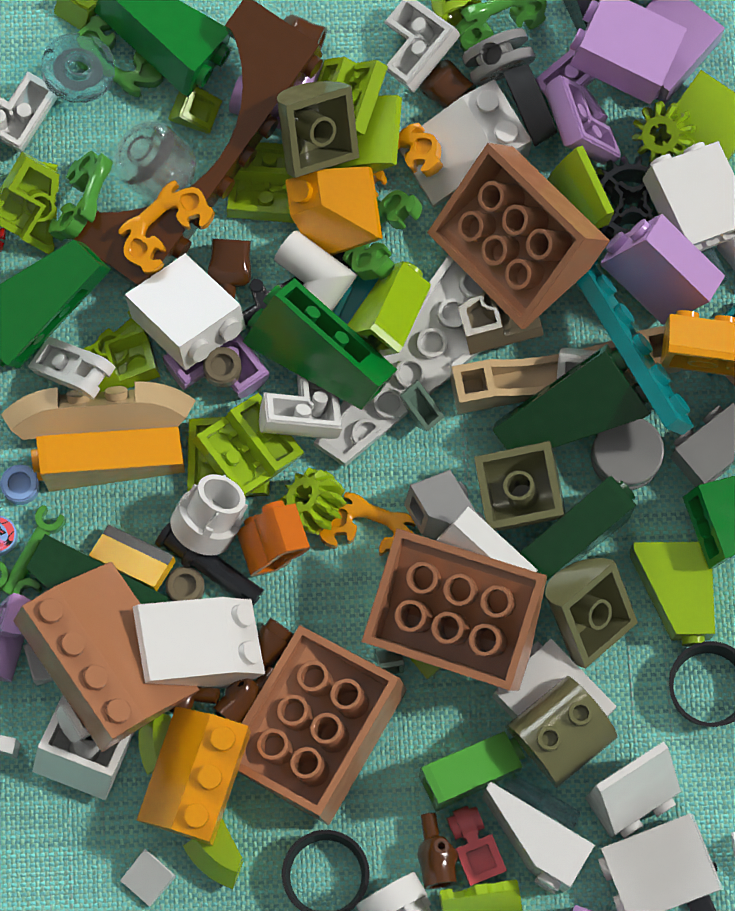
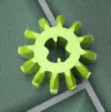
(675, 128)
(316, 498)

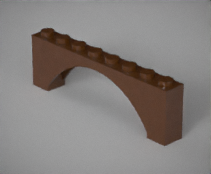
(271, 60)

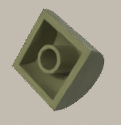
(317, 126)
(520, 486)
(590, 608)
(563, 730)

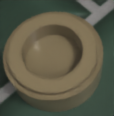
(222, 367)
(185, 584)

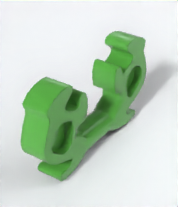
(474, 27)
(143, 76)
(87, 177)
(375, 261)

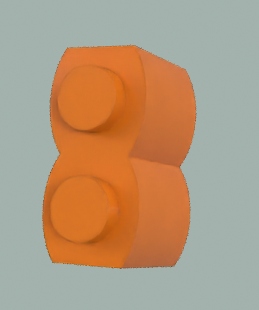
(272, 538)

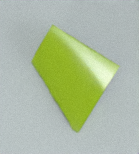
(30, 201)
(129, 352)
(483, 897)

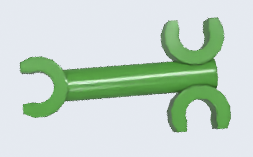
(14, 581)

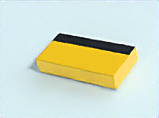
(133, 557)

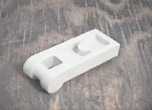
(71, 366)

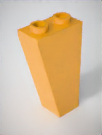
(106, 457)

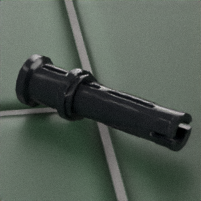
(211, 566)

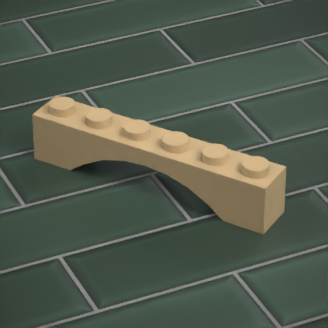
(513, 381)

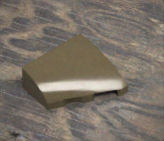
(490, 327)

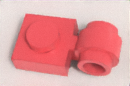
(478, 857)

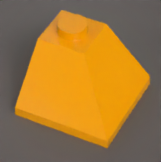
(336, 208)

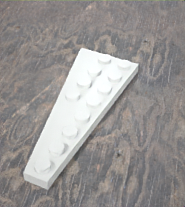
(427, 356)

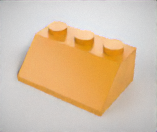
(699, 343)
(194, 774)

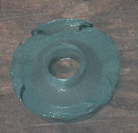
(78, 86)

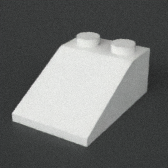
(463, 133)
(198, 642)
(79, 763)
(636, 791)
(543, 844)

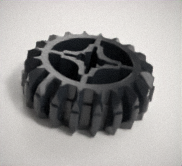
(613, 183)

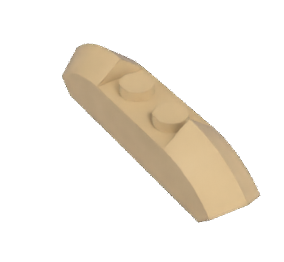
(112, 410)

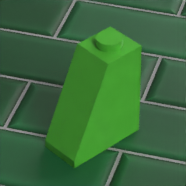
(471, 769)

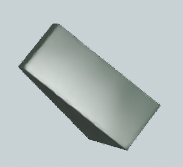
(421, 406)
(389, 661)

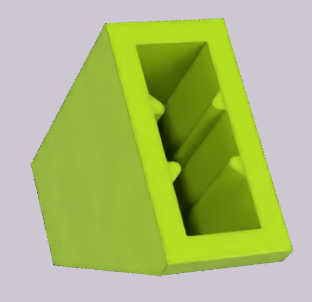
(391, 309)
(678, 587)

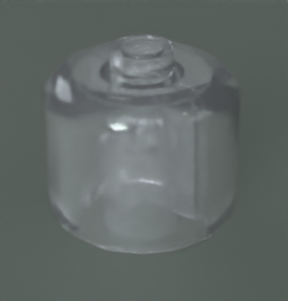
(152, 157)

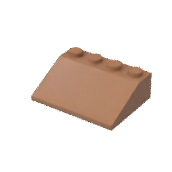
(516, 234)
(456, 610)
(92, 653)
(317, 723)

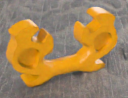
(423, 151)
(190, 205)
(361, 508)

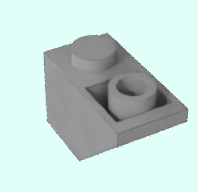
(710, 450)
(437, 503)

